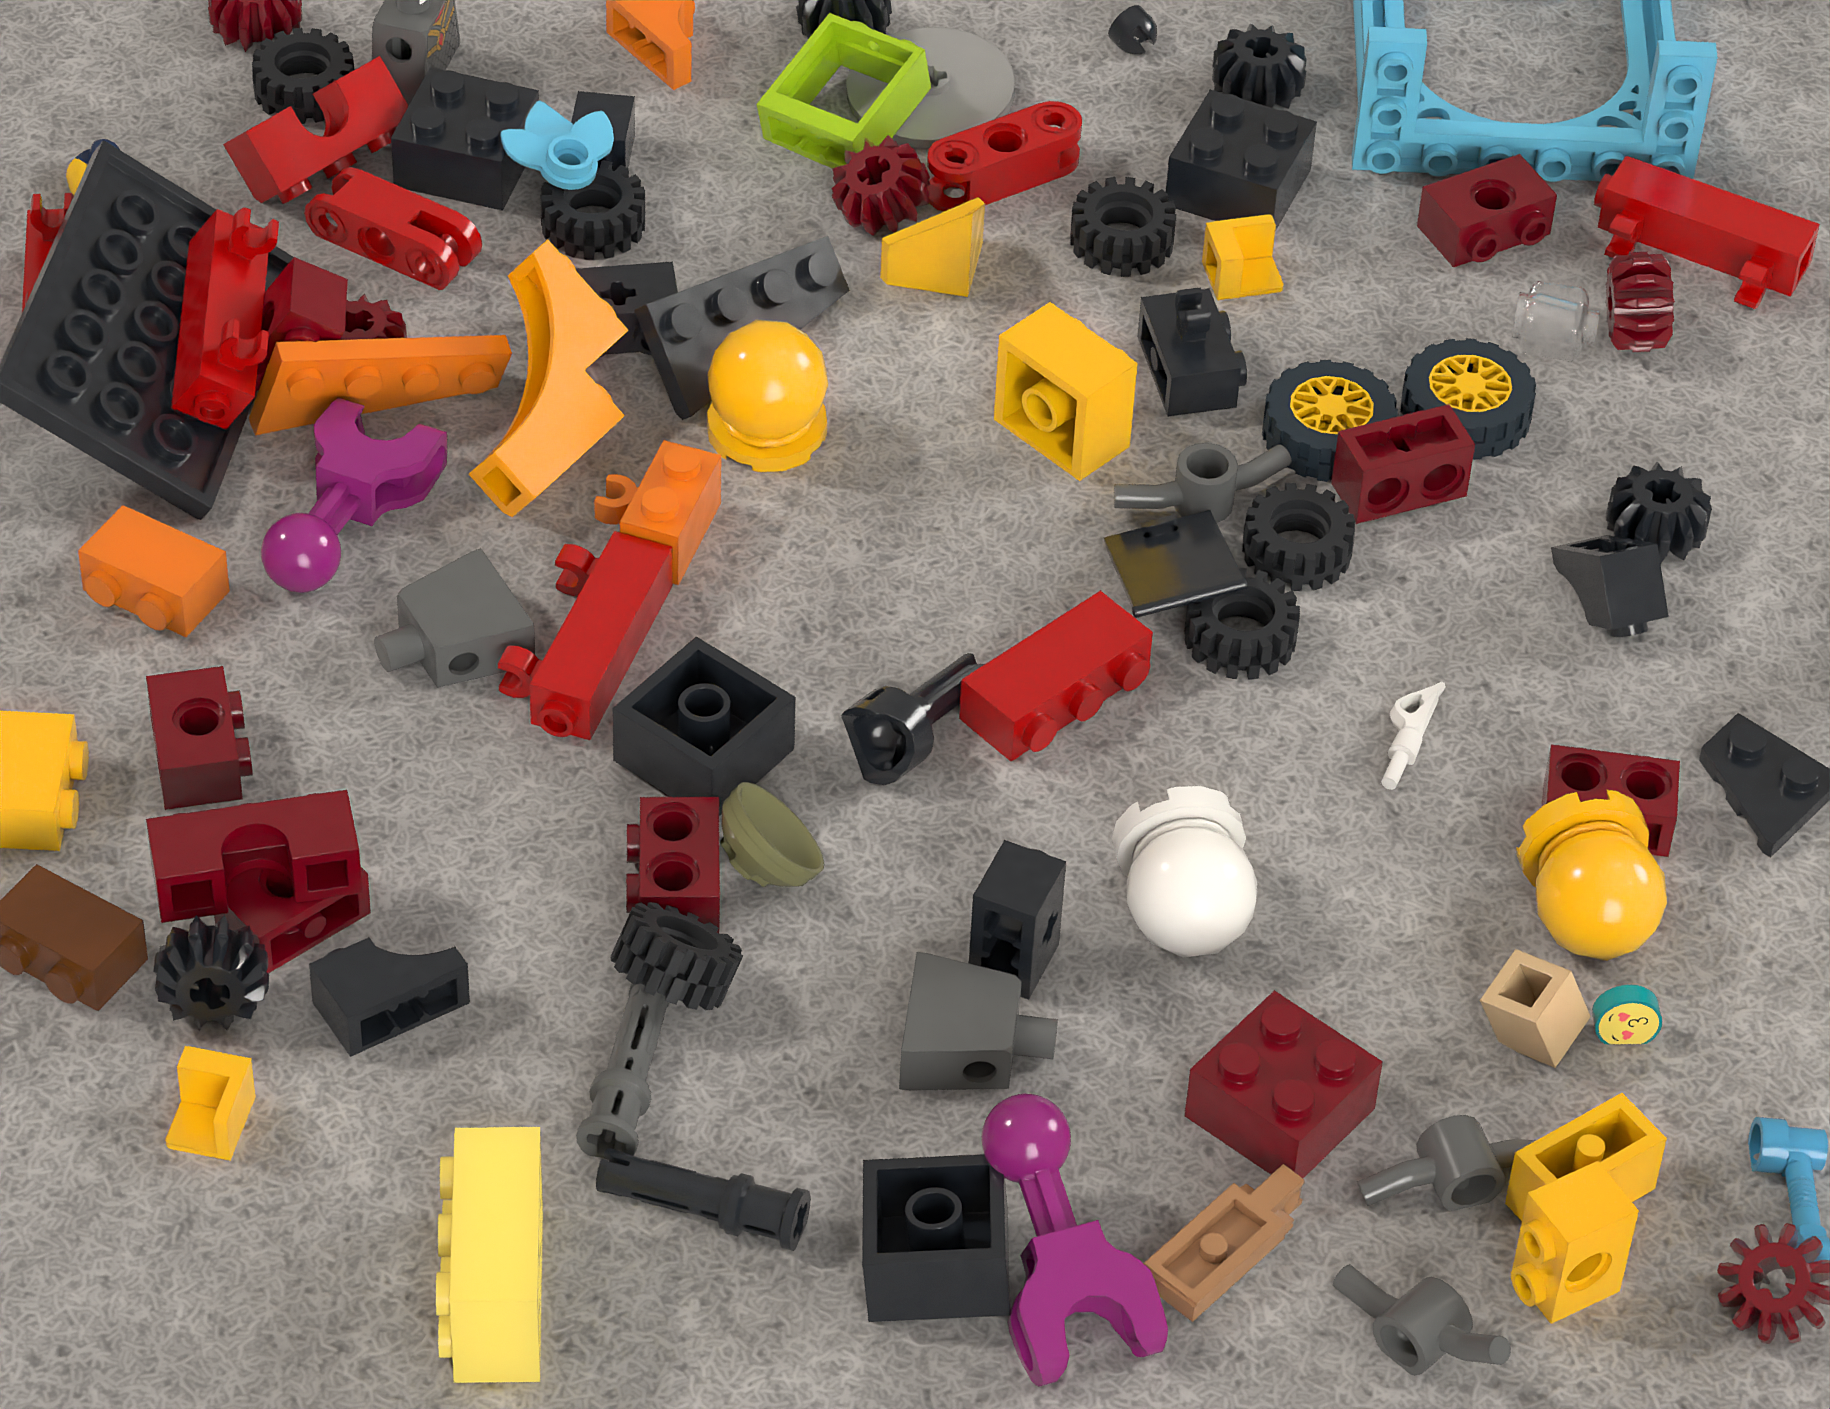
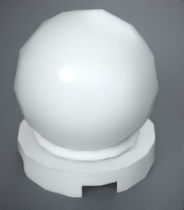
(1187, 871)

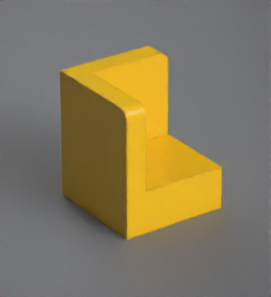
(1240, 257)
(214, 1102)

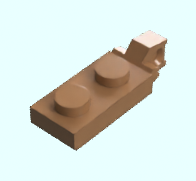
(1225, 1242)

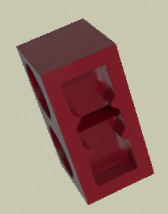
(1403, 463)
(1645, 779)
(676, 856)

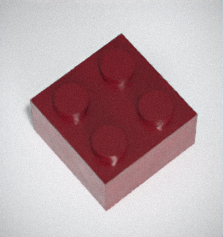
(1283, 1087)

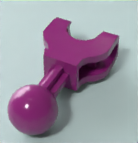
(354, 482)
(1067, 1263)

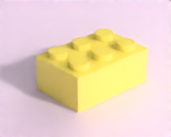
(491, 1255)

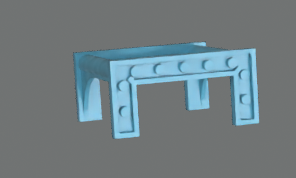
(1664, 86)

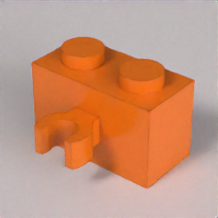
(671, 502)

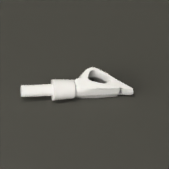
(1411, 730)

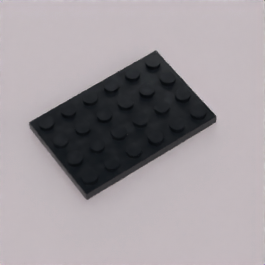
(104, 334)

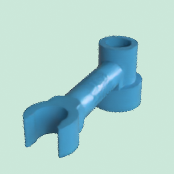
(1794, 1155)

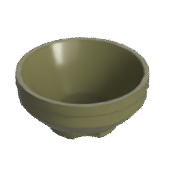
(768, 839)

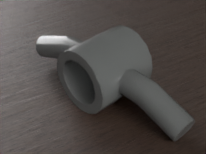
(1203, 481)
(1453, 1159)
(1421, 1323)

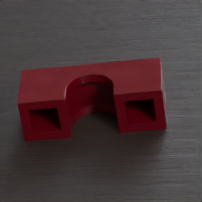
(301, 837)

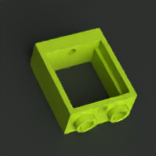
(823, 136)

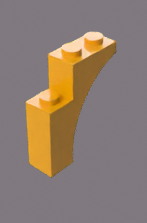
(560, 404)

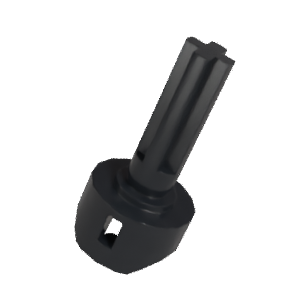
(894, 728)

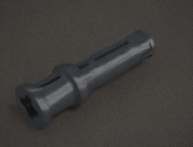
(733, 1203)

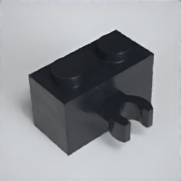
(1190, 352)

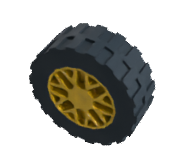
(1481, 384)
(1314, 404)

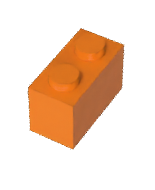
(153, 571)

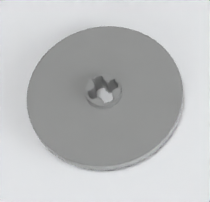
(969, 79)

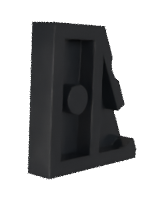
(1766, 780)

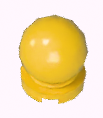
(767, 396)
(1593, 874)

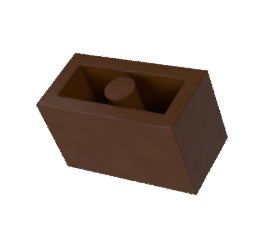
(69, 938)

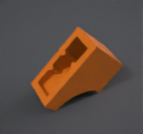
(655, 35)

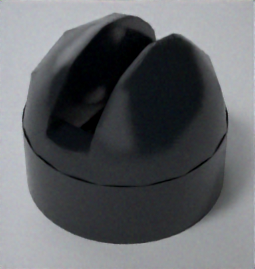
(1131, 24)

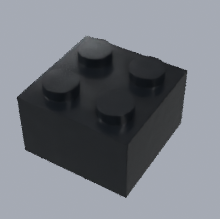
(453, 140)
(1240, 160)
(703, 725)
(934, 1238)

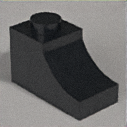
(1615, 582)
(382, 994)

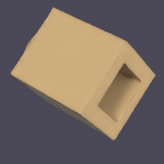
(1535, 1008)

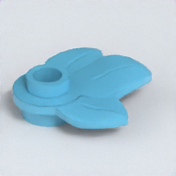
(559, 149)

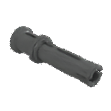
(623, 1114)

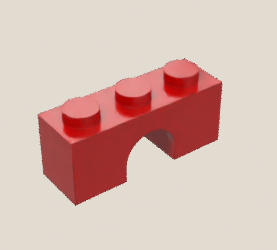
(282, 153)

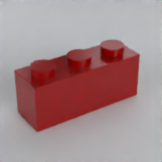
(1056, 676)

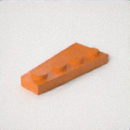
(373, 373)

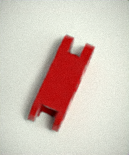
(1005, 155)
(394, 227)

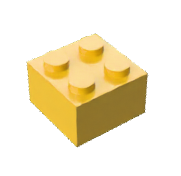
(1065, 391)

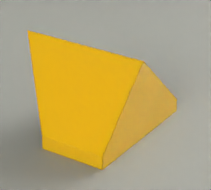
(936, 252)

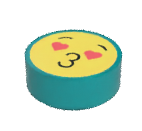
(1627, 1015)

